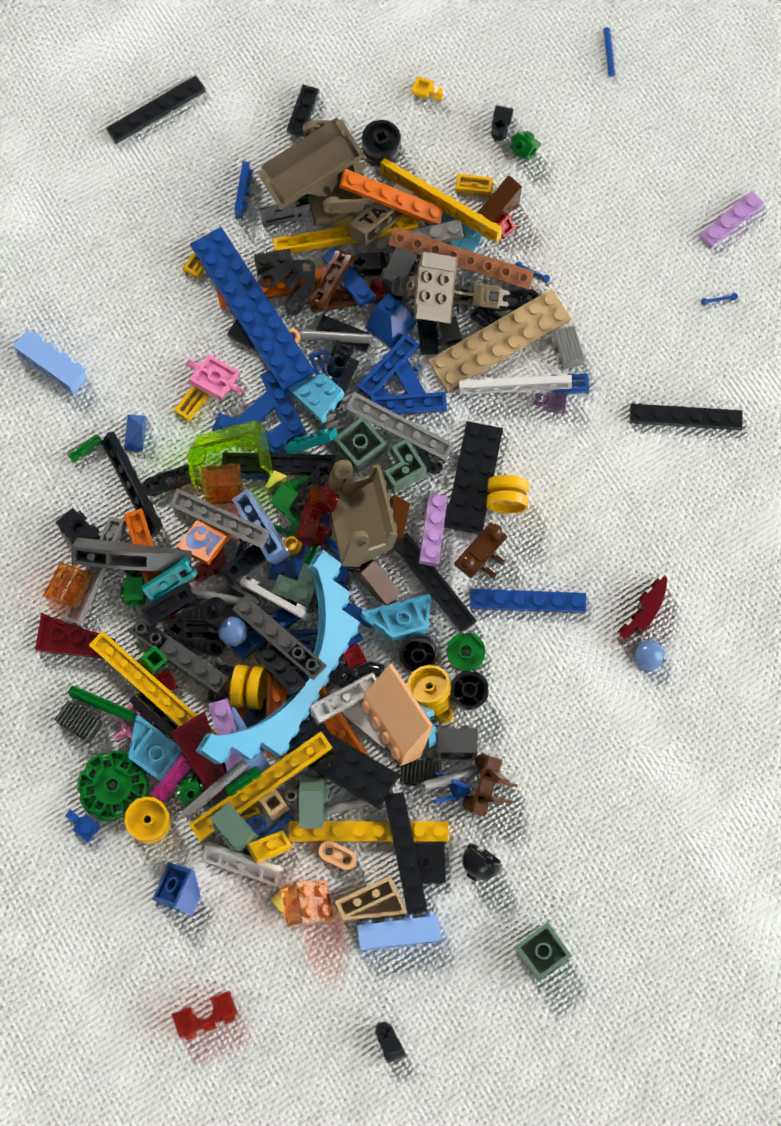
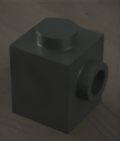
(450, 332)

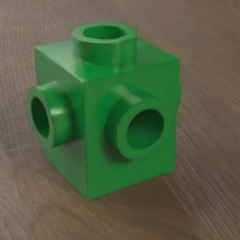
(524, 145)
(189, 784)

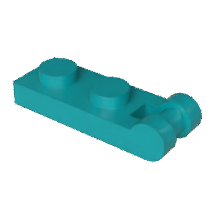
(310, 440)
(169, 580)

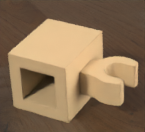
(274, 804)

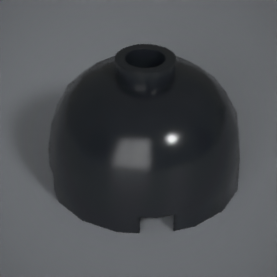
(418, 651)
(469, 690)
(480, 863)

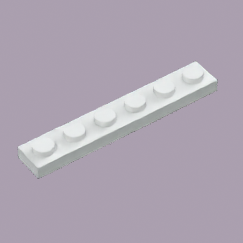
(509, 384)

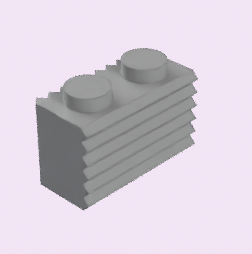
(568, 347)

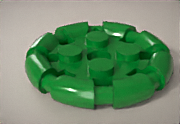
(103, 777)

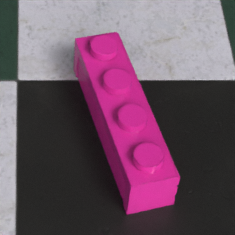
(172, 779)

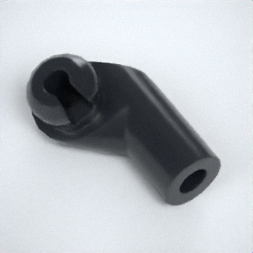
(432, 467)
(371, 667)

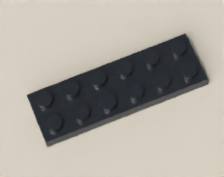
(474, 468)

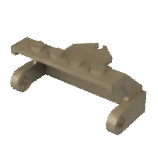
(311, 163)
(339, 203)
(362, 516)

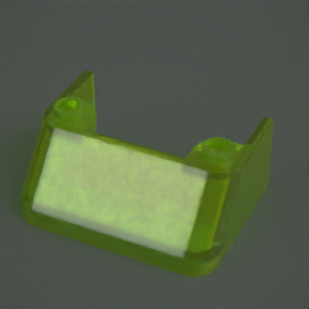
(249, 435)

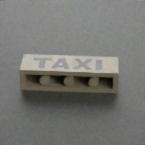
(374, 221)

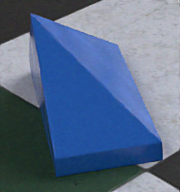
(135, 433)

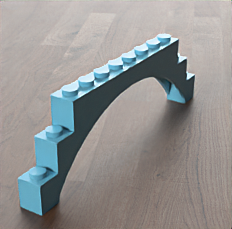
(334, 633)

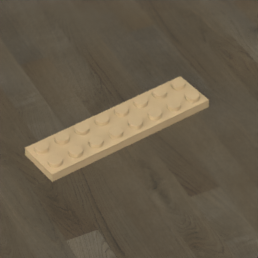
(499, 340)

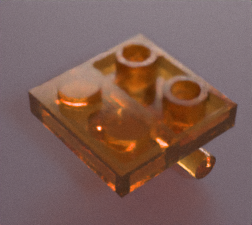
(67, 585)

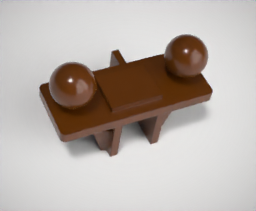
(481, 550)
(489, 776)

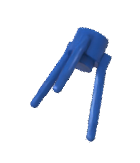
(457, 788)

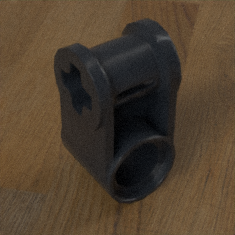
(501, 121)
(371, 264)
(339, 359)
(391, 1045)

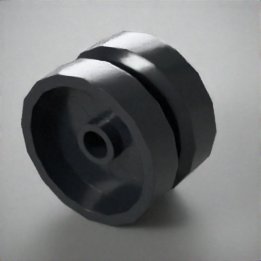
(380, 141)

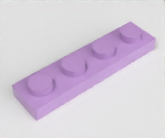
(731, 219)
(433, 529)
(224, 725)

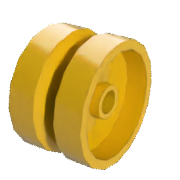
(508, 494)
(248, 687)
(431, 688)
(138, 814)

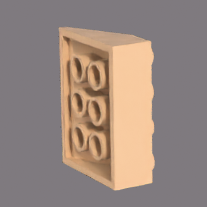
(397, 716)

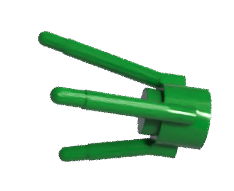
(294, 525)

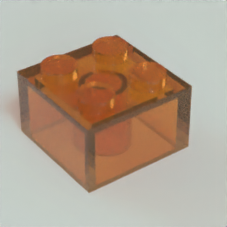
(221, 483)
(307, 903)

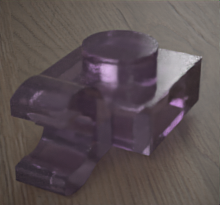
(553, 401)

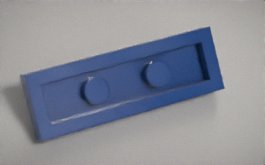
(243, 190)

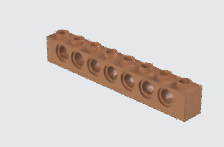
(466, 259)

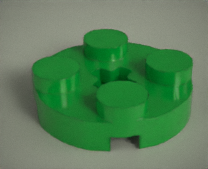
(465, 641)

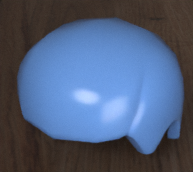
(232, 631)
(649, 655)

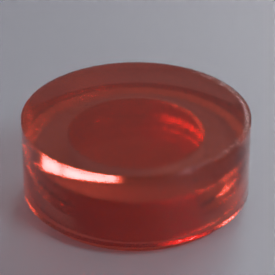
(378, 286)

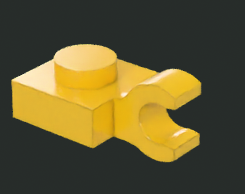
(425, 88)

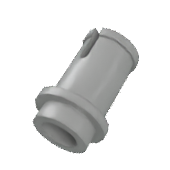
(292, 799)

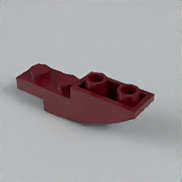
(649, 605)

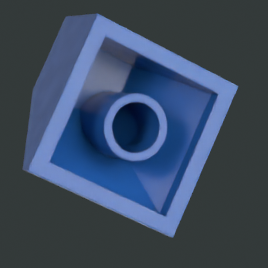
(390, 320)
(178, 889)

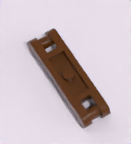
(330, 279)

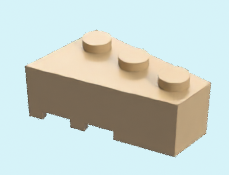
(372, 902)

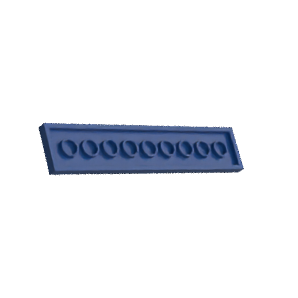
(252, 309)

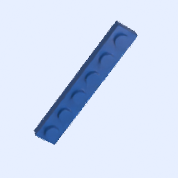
(527, 601)

